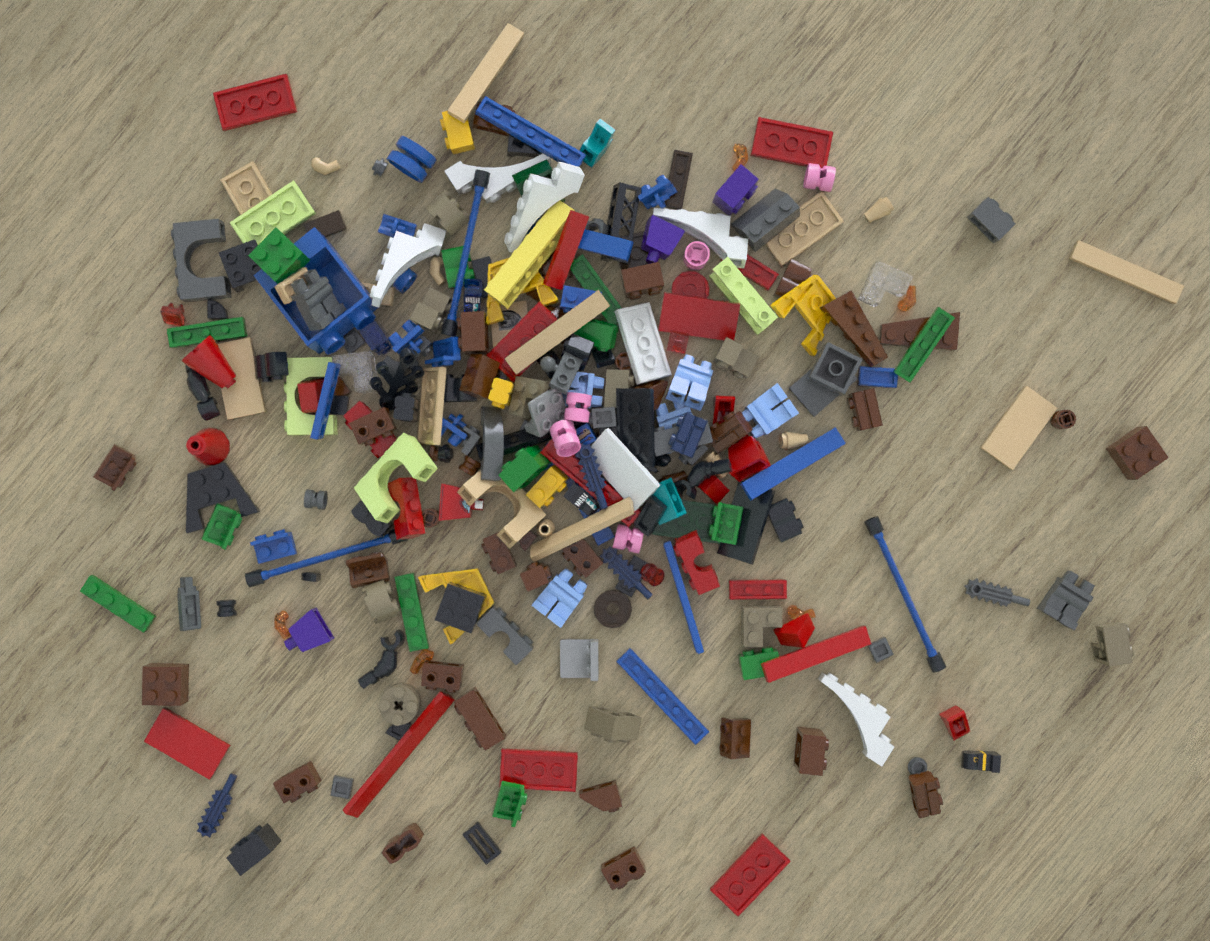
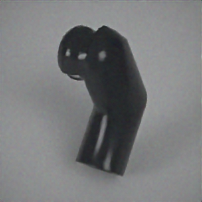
(662, 460)

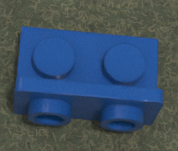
(573, 296)
(274, 547)

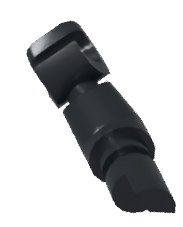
(200, 390)
(699, 473)
(387, 663)

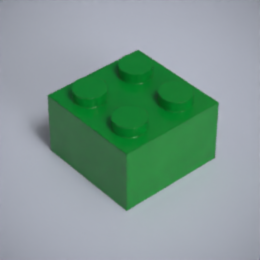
(278, 256)
(524, 468)

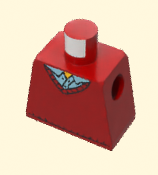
(454, 506)

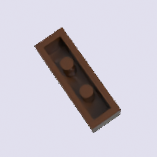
(479, 719)

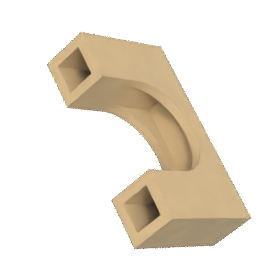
(526, 512)

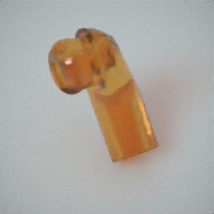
(742, 155)
(909, 301)
(795, 612)
(419, 660)

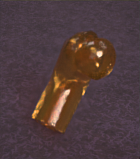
(279, 624)

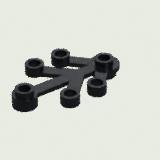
(407, 358)

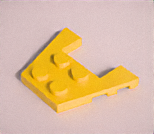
(807, 299)
(494, 310)
(469, 578)

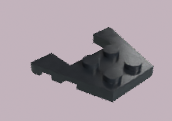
(211, 487)

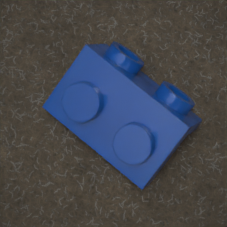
(445, 352)

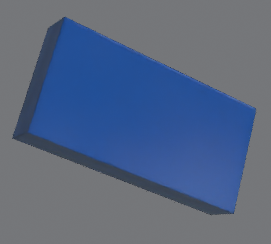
(877, 377)

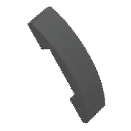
(492, 443)

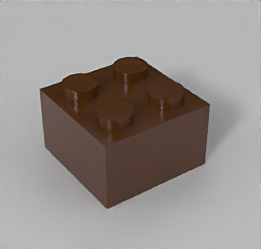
(642, 280)
(474, 333)
(1137, 453)
(165, 684)
(810, 751)

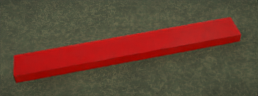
(398, 754)

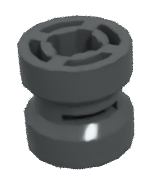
(315, 499)

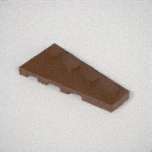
(853, 322)
(905, 332)

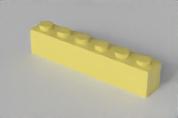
(529, 256)

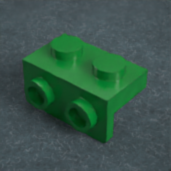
(726, 523)
(221, 526)
(509, 802)

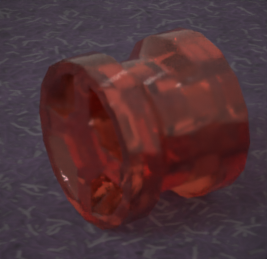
(652, 574)

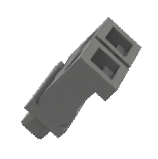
(316, 300)
(1066, 601)

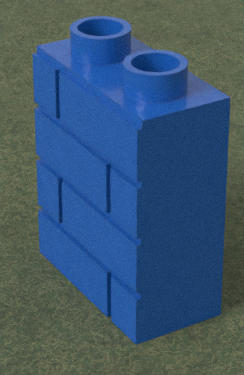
(345, 288)

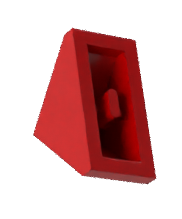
(309, 394)
(721, 407)
(714, 489)
(796, 632)
(955, 722)

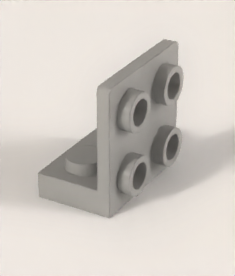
(545, 411)
(579, 658)

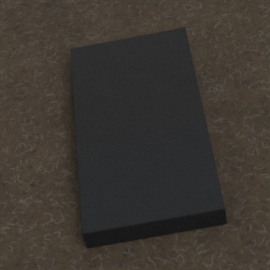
(636, 422)
(751, 527)

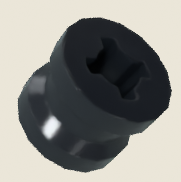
(226, 608)

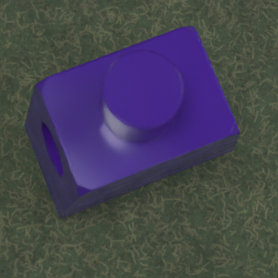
(660, 239)
(309, 632)

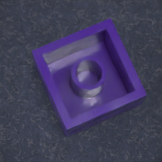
(735, 190)

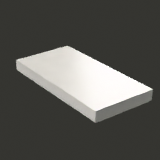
(643, 343)
(623, 469)

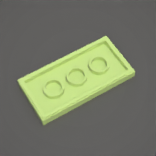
(281, 210)

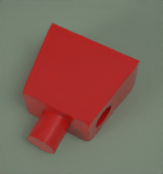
(747, 458)

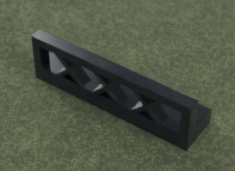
(615, 214)

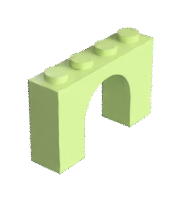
(299, 371)
(374, 485)

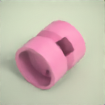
(819, 177)
(696, 255)
(577, 414)
(565, 438)
(628, 538)

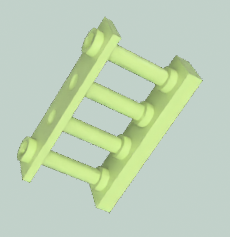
(739, 290)

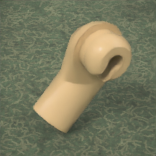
(324, 168)
(435, 266)

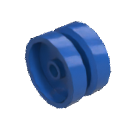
(411, 159)

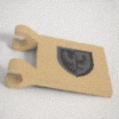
(512, 317)

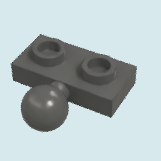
(563, 373)

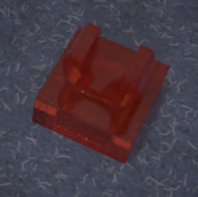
(173, 315)
(677, 342)

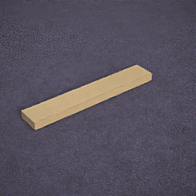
(485, 73)
(1126, 272)
(557, 332)
(581, 529)

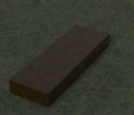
(678, 177)

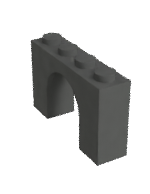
(187, 238)

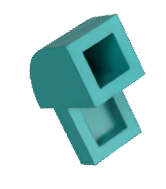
(597, 142)

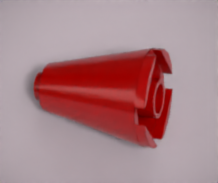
(211, 363)
(209, 446)

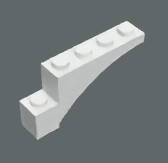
(500, 177)
(539, 196)
(711, 230)
(403, 254)
(869, 719)

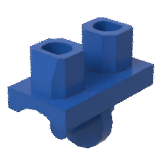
(658, 194)
(391, 224)
(413, 331)
(457, 436)

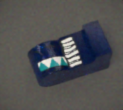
(472, 295)

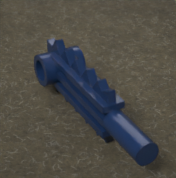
(592, 475)
(625, 572)
(214, 813)

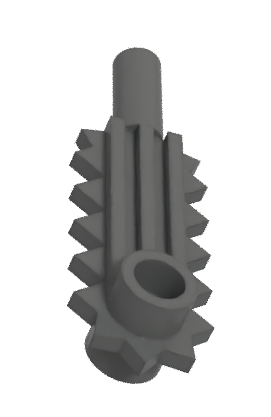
(995, 594)

